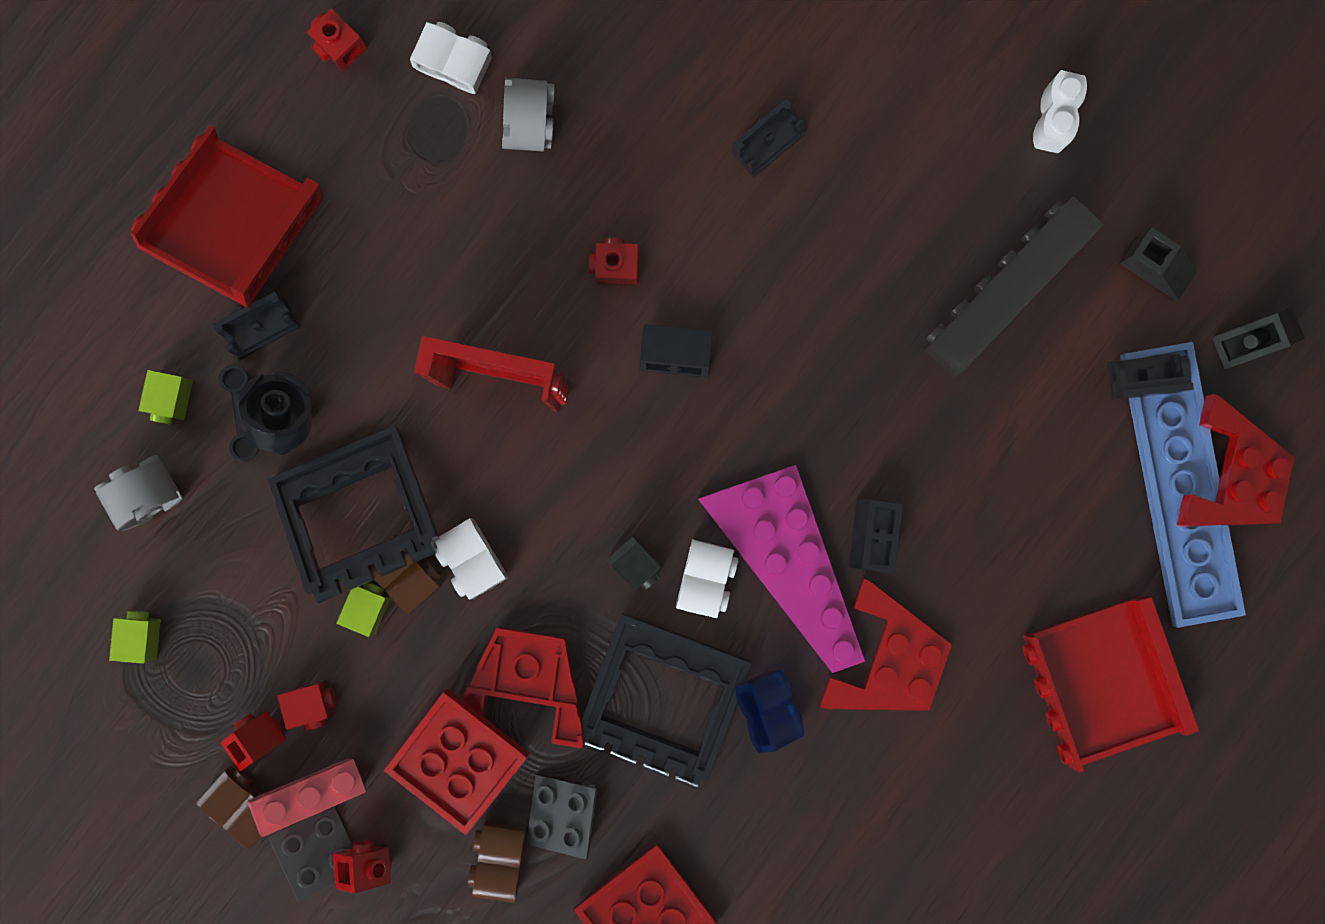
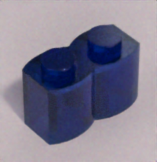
(770, 711)

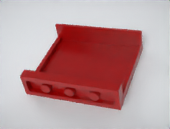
(225, 218)
(440, 359)
(1108, 681)

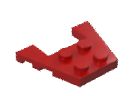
(1252, 475)
(904, 664)
(530, 670)

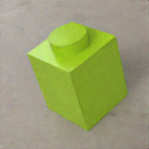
(165, 396)
(364, 609)
(135, 638)

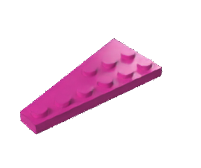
(782, 544)

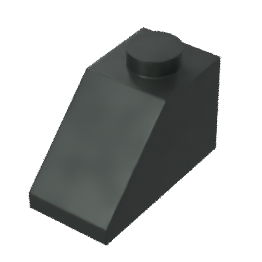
(1258, 338)
(635, 564)

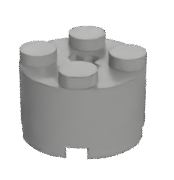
(525, 114)
(138, 494)

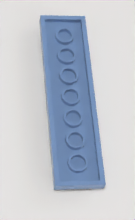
(1177, 462)

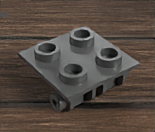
(562, 816)
(308, 849)

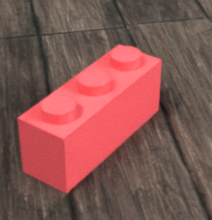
(306, 796)

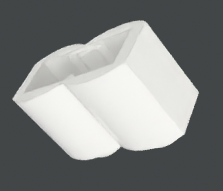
(451, 57)
(1059, 112)
(470, 559)
(706, 579)

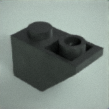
(1160, 263)

